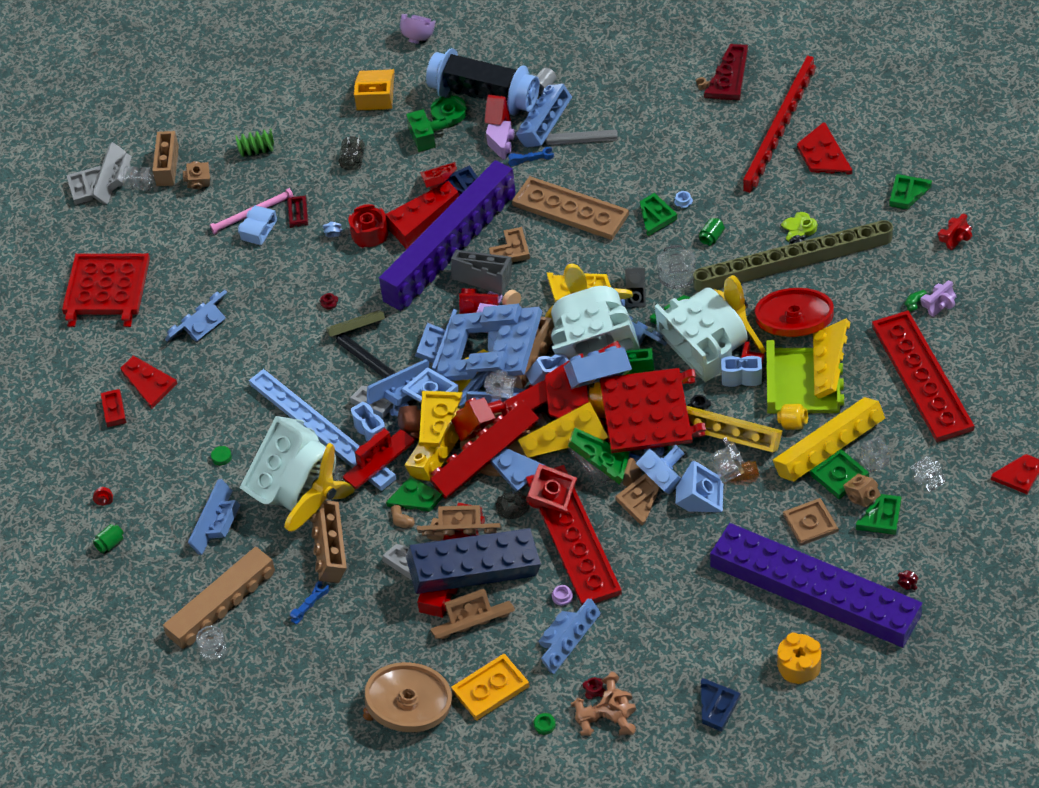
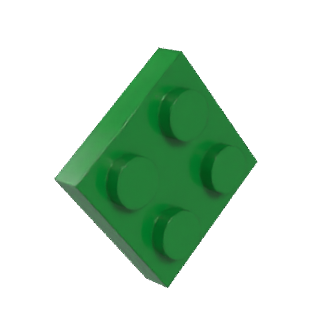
(836, 472)

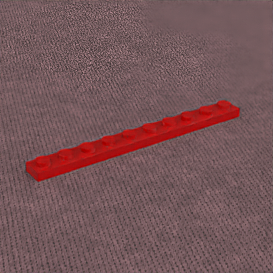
(778, 126)

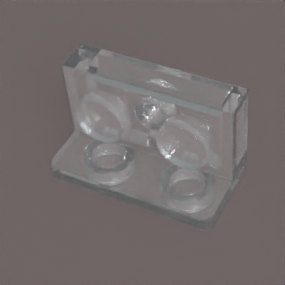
(727, 462)

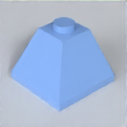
(428, 381)
(700, 490)

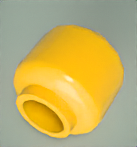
(792, 416)

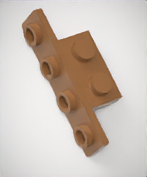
(459, 519)
(470, 611)

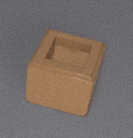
(631, 473)

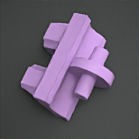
(942, 297)

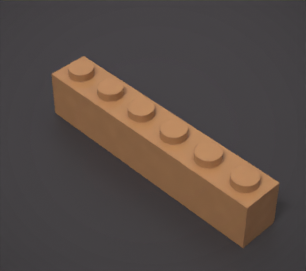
(219, 597)

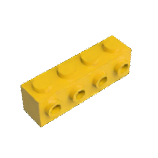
(427, 459)

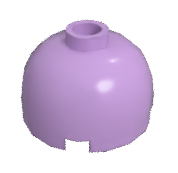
(416, 28)

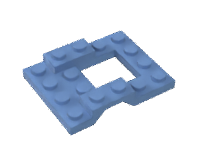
(511, 349)

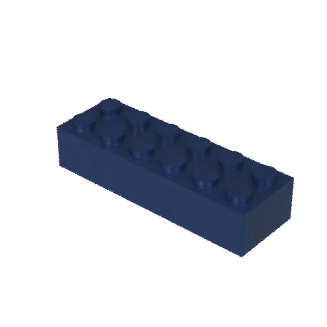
(472, 560)

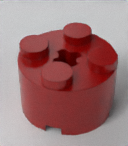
(368, 226)

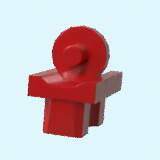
(957, 231)

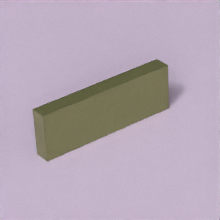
(355, 323)

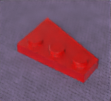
(149, 381)

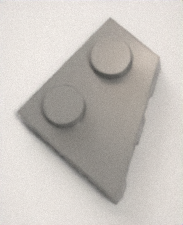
(82, 184)

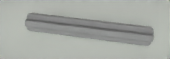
(581, 137)

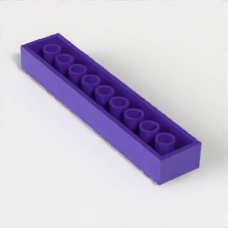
(447, 234)
(816, 585)

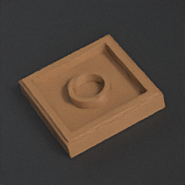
(810, 521)

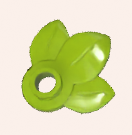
(800, 225)

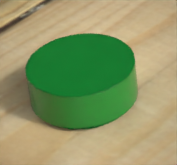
(221, 455)
(544, 723)

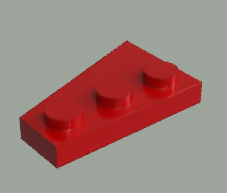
(435, 176)

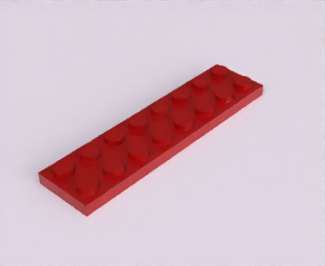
(923, 376)
(580, 550)

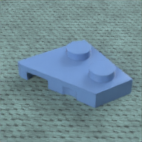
(514, 467)

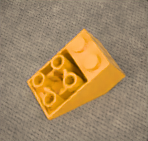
(374, 89)

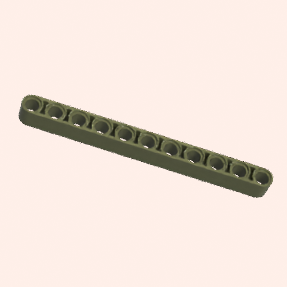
(795, 255)

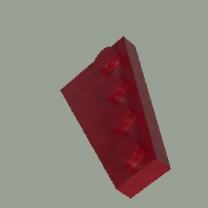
(729, 75)

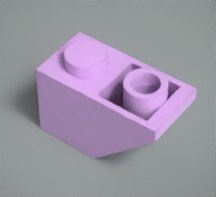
(499, 138)

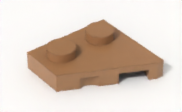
(639, 498)

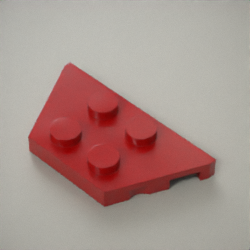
(822, 152)
(560, 396)

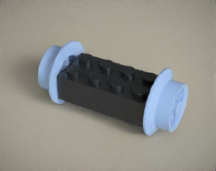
(480, 79)

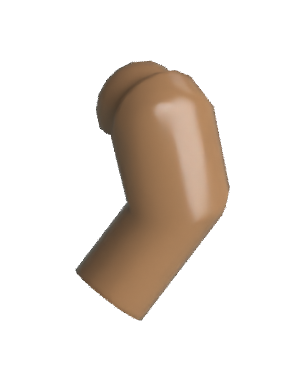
(401, 520)

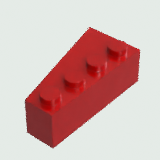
(418, 214)

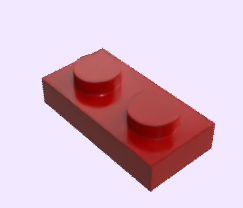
(470, 302)
(113, 408)

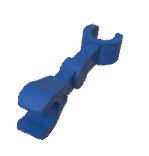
(516, 159)
(297, 614)

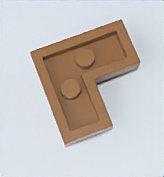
(515, 245)

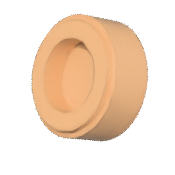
(511, 297)

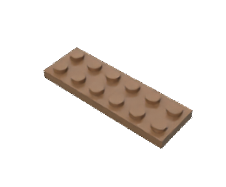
(570, 207)

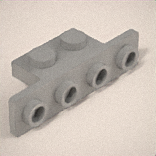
(111, 173)

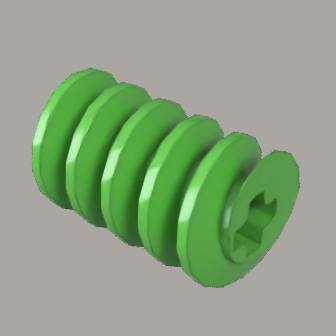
(255, 143)

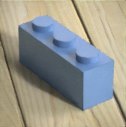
(596, 366)

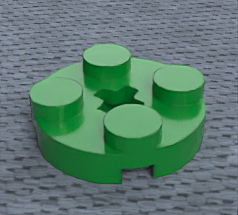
(455, 104)

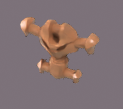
(612, 706)

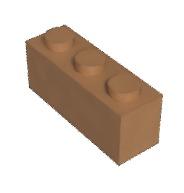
(165, 158)

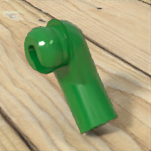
(913, 298)

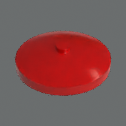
(794, 312)

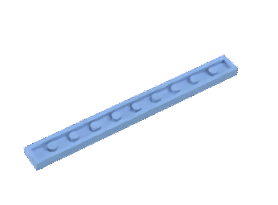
(325, 430)

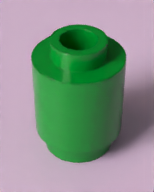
(711, 231)
(108, 538)

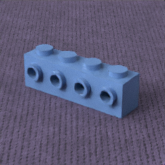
(544, 115)

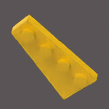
(827, 356)
(558, 432)

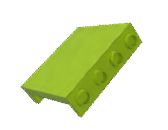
(792, 381)

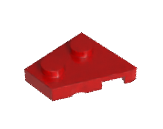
(1018, 474)

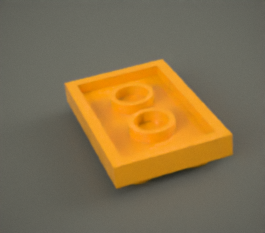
(490, 686)

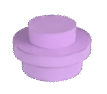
(562, 595)

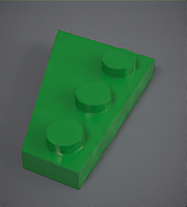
(599, 454)

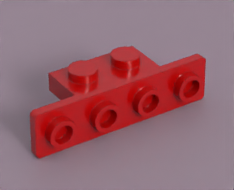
(376, 455)

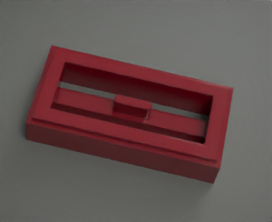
(298, 222)

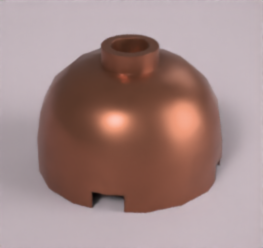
(409, 421)

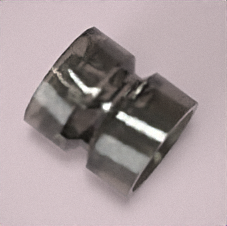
(351, 153)

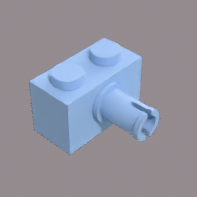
(661, 468)

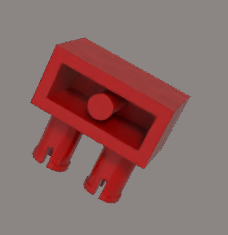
(475, 417)

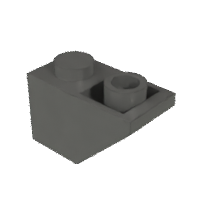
(636, 283)

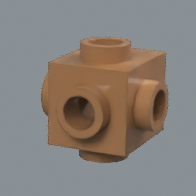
(197, 175)
(862, 490)

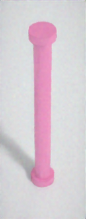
(242, 215)

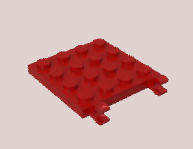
(106, 285)
(648, 410)

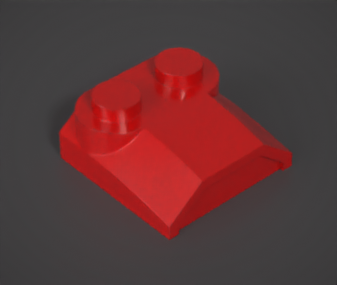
(550, 489)

